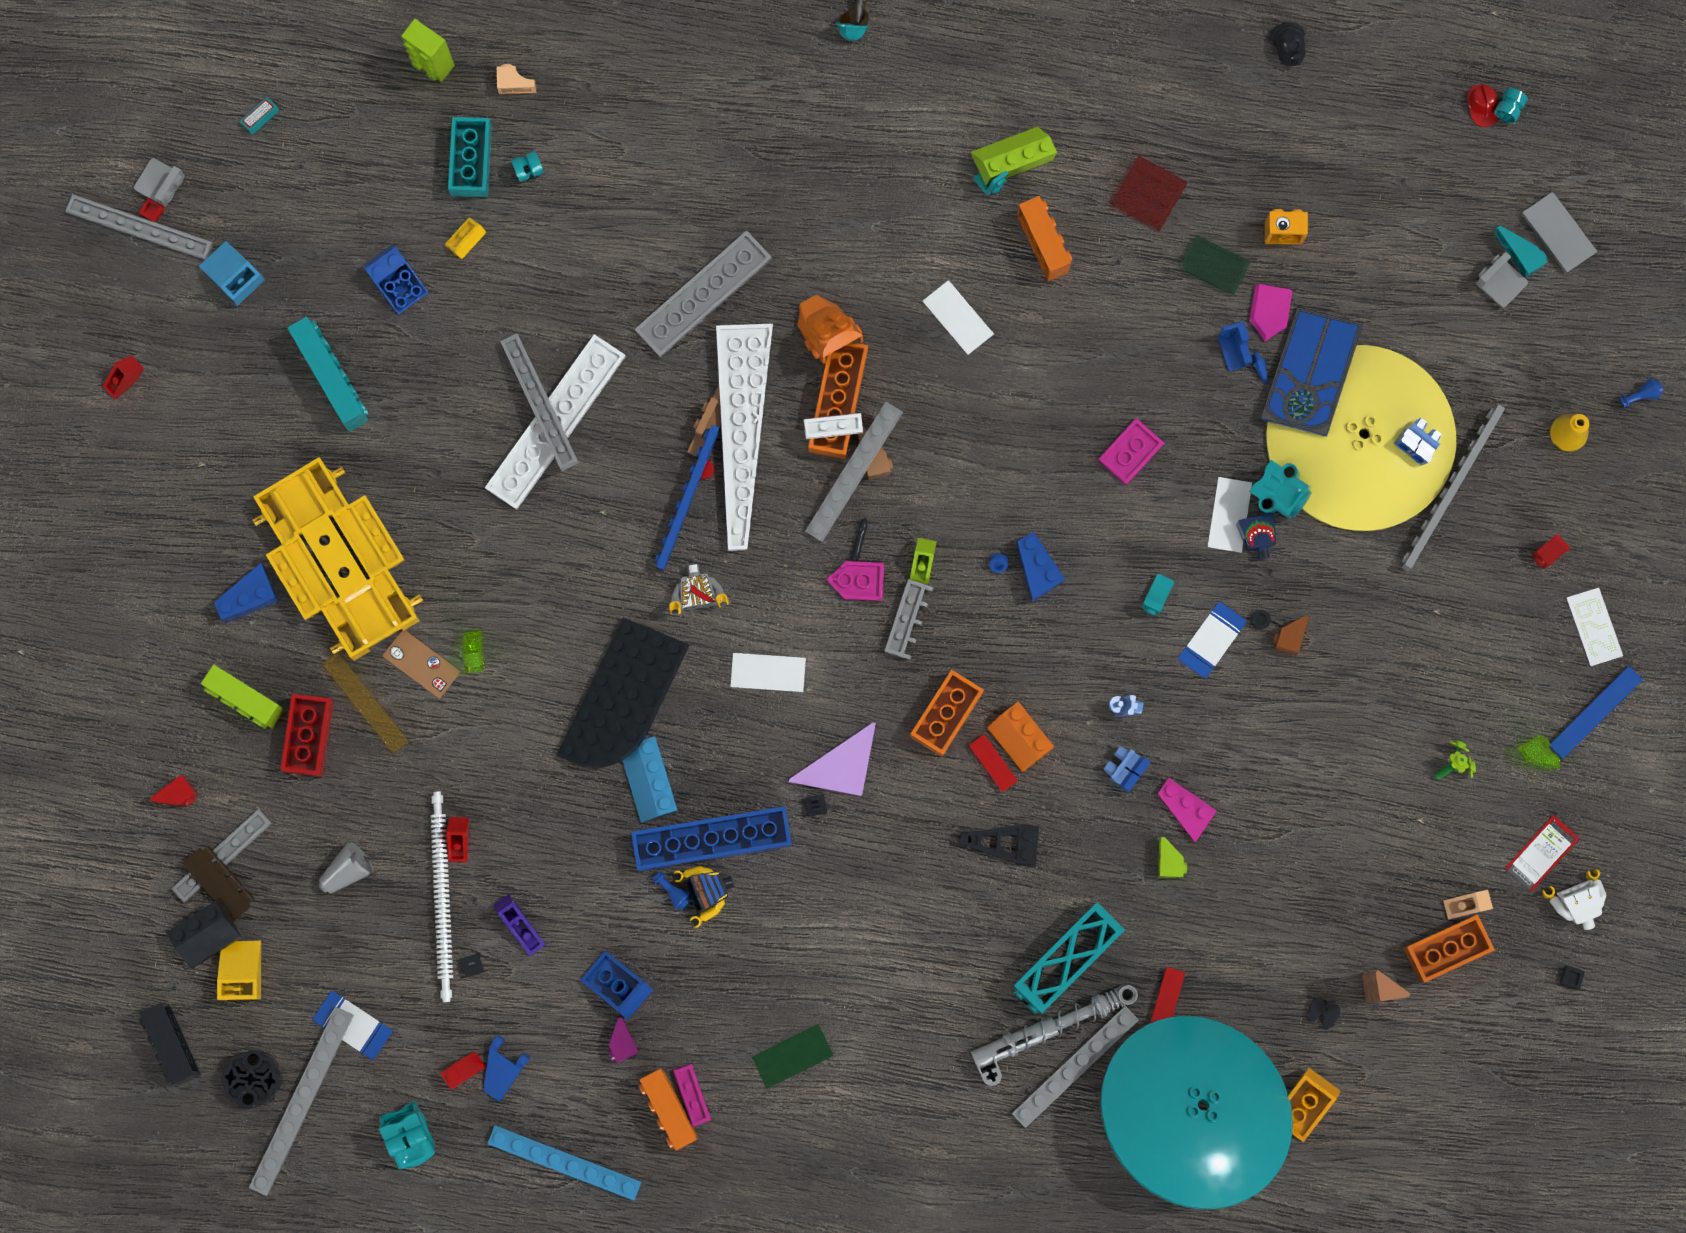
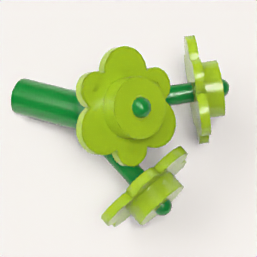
(1458, 762)

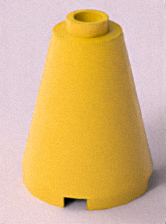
(1570, 431)

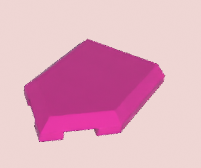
(1270, 310)
(859, 580)

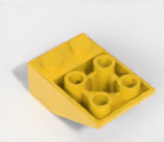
(240, 971)

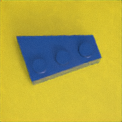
(1038, 567)

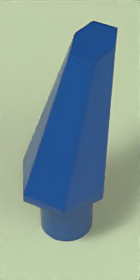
(1260, 365)

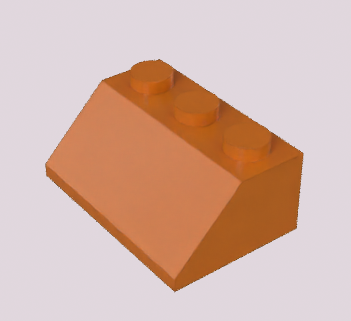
(1020, 737)

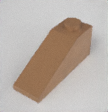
(881, 464)

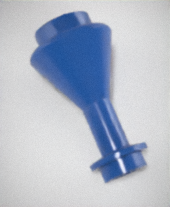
(1650, 390)
(679, 897)

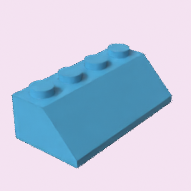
(649, 782)

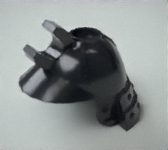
(1289, 43)

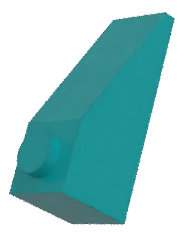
(1523, 253)

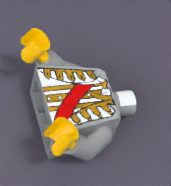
(696, 592)

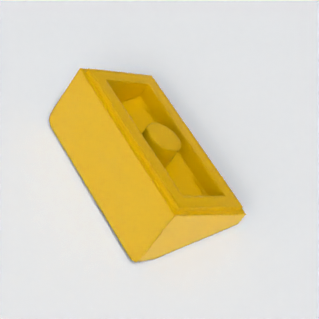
(465, 238)

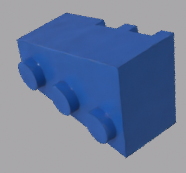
(247, 595)

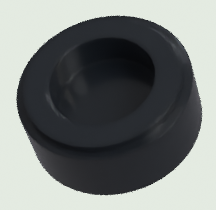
(1260, 619)

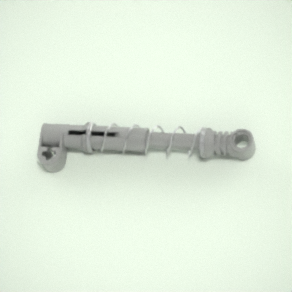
(1045, 1030)

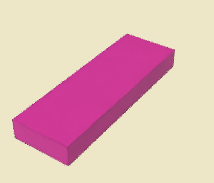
(692, 1095)

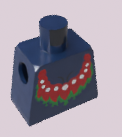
(1258, 534)

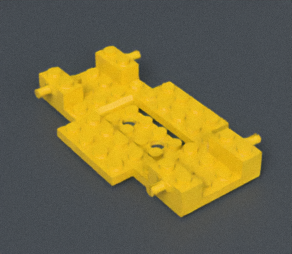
(366, 608)

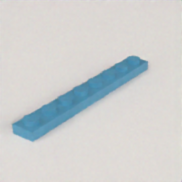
(564, 1162)

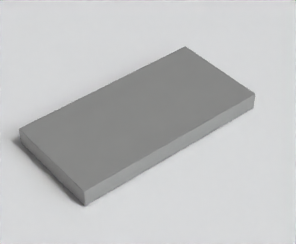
(1559, 232)

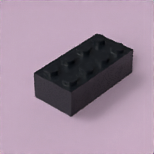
(169, 1044)

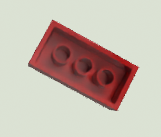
(307, 735)

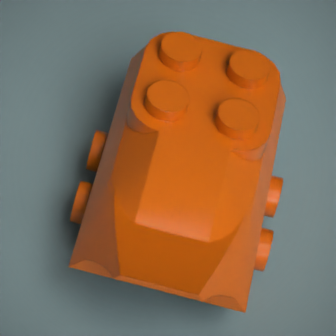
(826, 327)

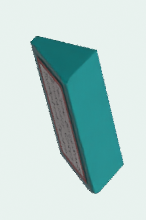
(259, 115)

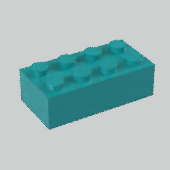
(470, 157)

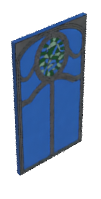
(1311, 371)

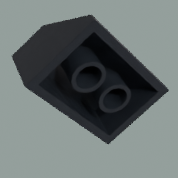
(204, 934)

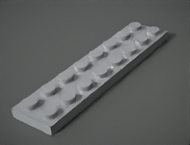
(703, 294)

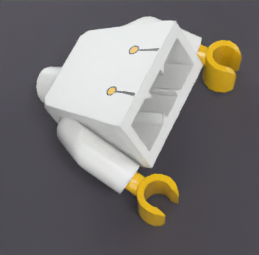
(1581, 901)

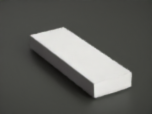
(833, 426)

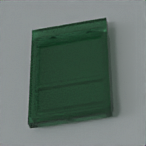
(1215, 265)

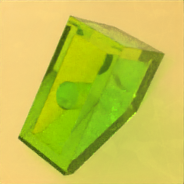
(473, 651)

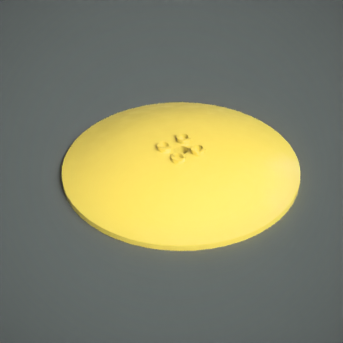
(1371, 480)

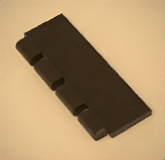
(213, 880)

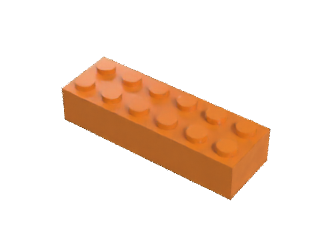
(839, 395)

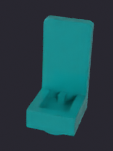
(995, 186)
(1157, 595)

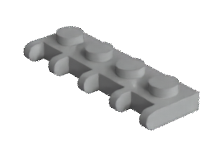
(906, 619)

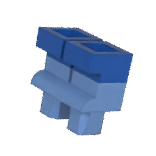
(1418, 442)
(1128, 771)

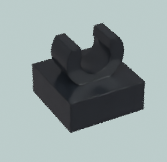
(816, 805)

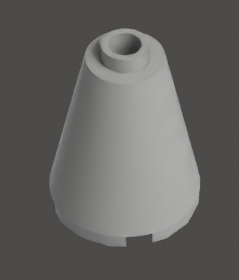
(345, 869)

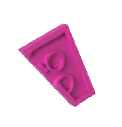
(1187, 808)

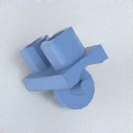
(1125, 706)

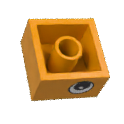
(1286, 227)

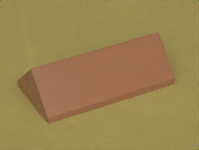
(1381, 988)

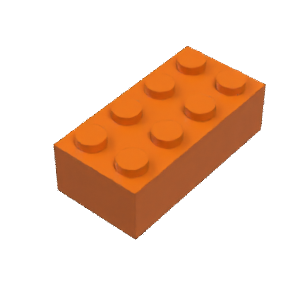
(1044, 238)
(946, 713)
(1448, 949)
(669, 1109)

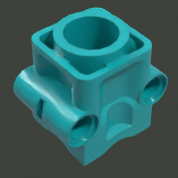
(1286, 493)
(407, 1136)

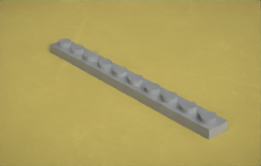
(1447, 494)
(301, 1101)

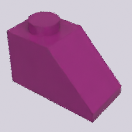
(621, 1043)

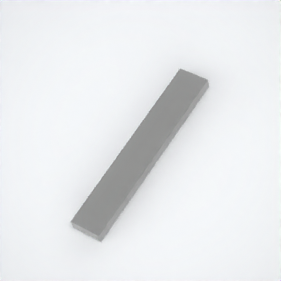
(226, 851)

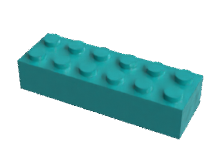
(325, 368)

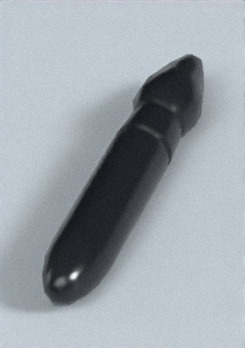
(859, 540)

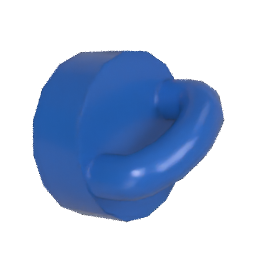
(998, 563)

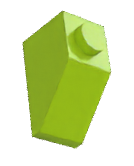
(923, 560)
(1170, 861)

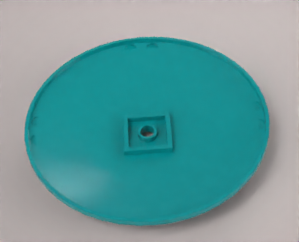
(1170, 1143)

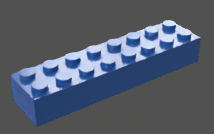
(711, 839)

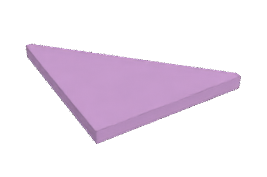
(842, 767)

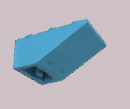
(232, 273)

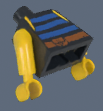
(706, 891)

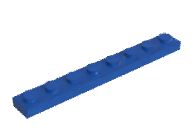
(684, 504)

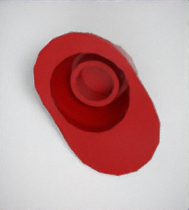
(1482, 104)

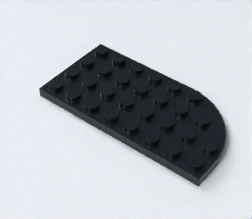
(623, 696)

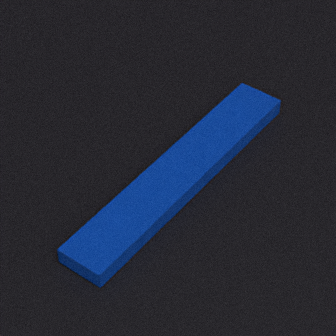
(1595, 712)

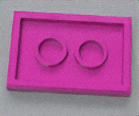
(1131, 451)

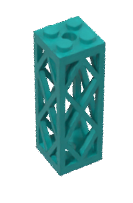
(1031, 994)

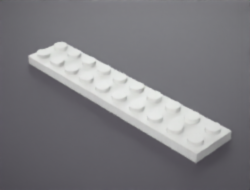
(570, 402)

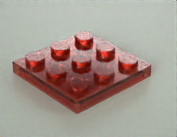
(1149, 193)

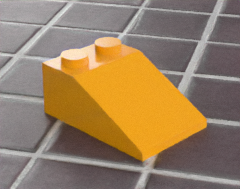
(1310, 1101)

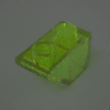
(1538, 754)

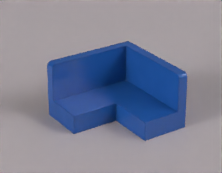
(1234, 346)

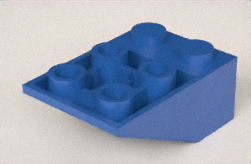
(395, 279)

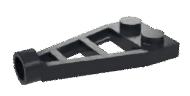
(1026, 846)

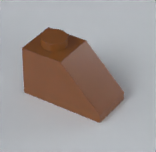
(1291, 636)

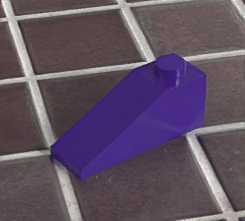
(519, 925)

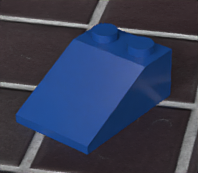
(616, 985)

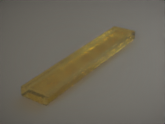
(365, 703)

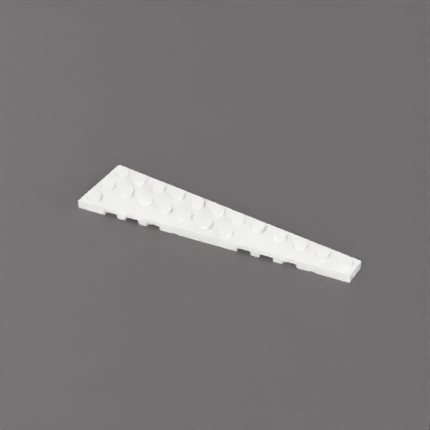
(742, 385)

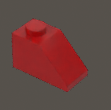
(122, 376)
(1550, 551)
(176, 793)
(458, 839)
(463, 1070)

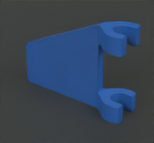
(501, 1071)

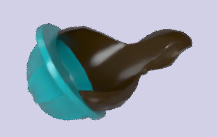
(854, 22)

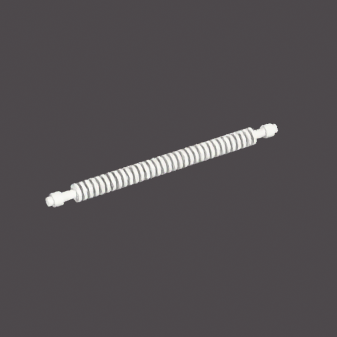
(437, 800)

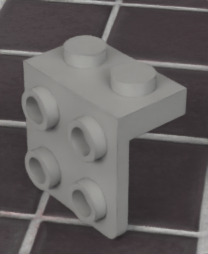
(159, 181)
(1501, 281)

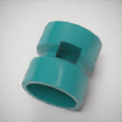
(1511, 104)
(533, 163)

